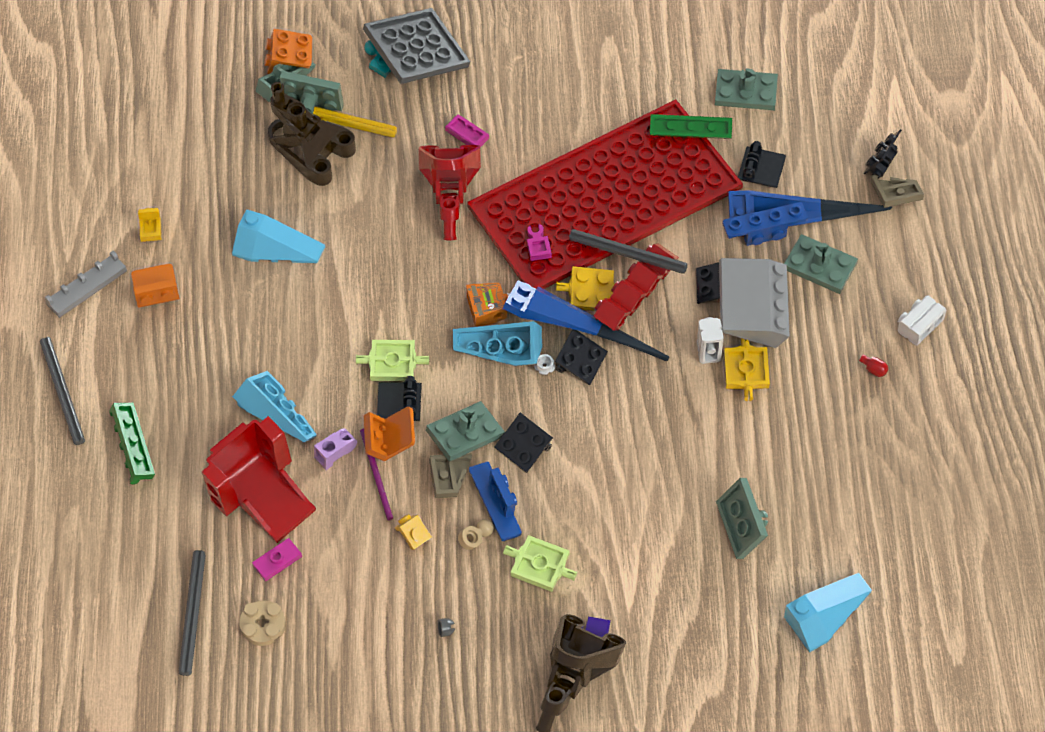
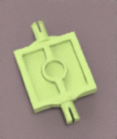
(392, 360)
(540, 563)

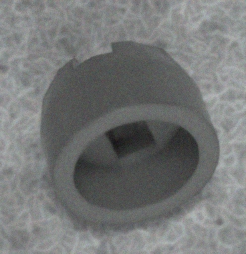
(444, 627)

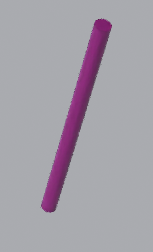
(378, 480)

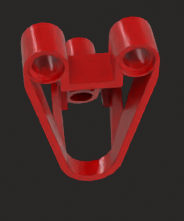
(449, 166)

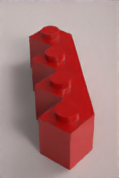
(630, 292)

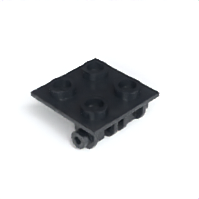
(884, 155)
(761, 166)
(708, 283)
(580, 357)
(397, 396)
(524, 442)

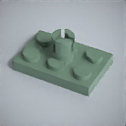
(746, 89)
(313, 91)
(820, 263)
(465, 431)
(742, 518)

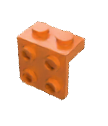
(288, 49)
(155, 285)
(390, 435)

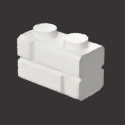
(921, 320)
(709, 340)

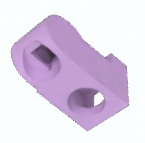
(334, 447)

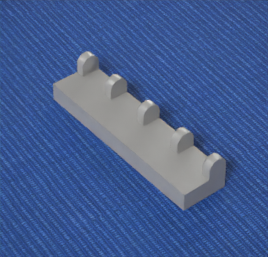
(86, 285)

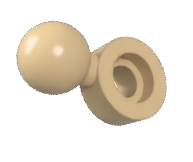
(483, 529)

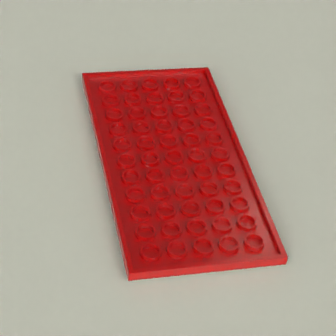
(610, 188)

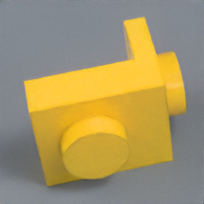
(150, 224)
(413, 530)

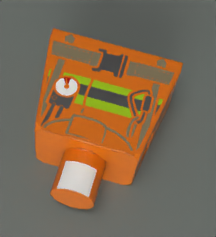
(486, 303)

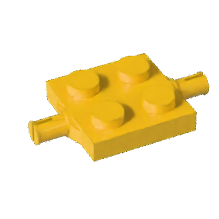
(588, 286)
(746, 368)

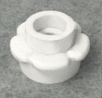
(547, 360)

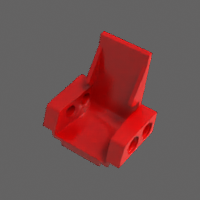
(250, 473)

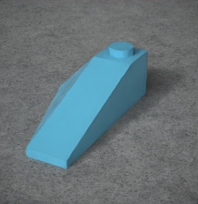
(268, 239)
(505, 343)
(265, 397)
(823, 611)

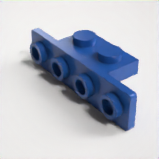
(765, 224)
(497, 499)

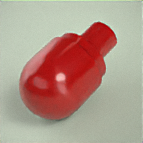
(875, 365)

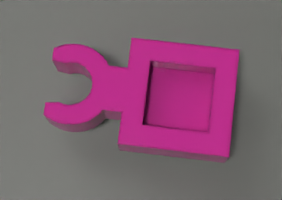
(538, 245)

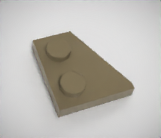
(897, 191)
(447, 475)

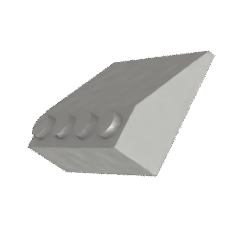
(754, 300)

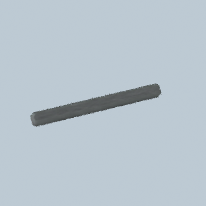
(628, 251)
(62, 391)
(192, 613)

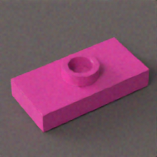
(466, 131)
(277, 559)

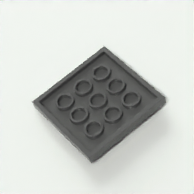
(416, 45)

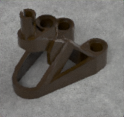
(297, 125)
(578, 650)

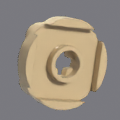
(262, 610)

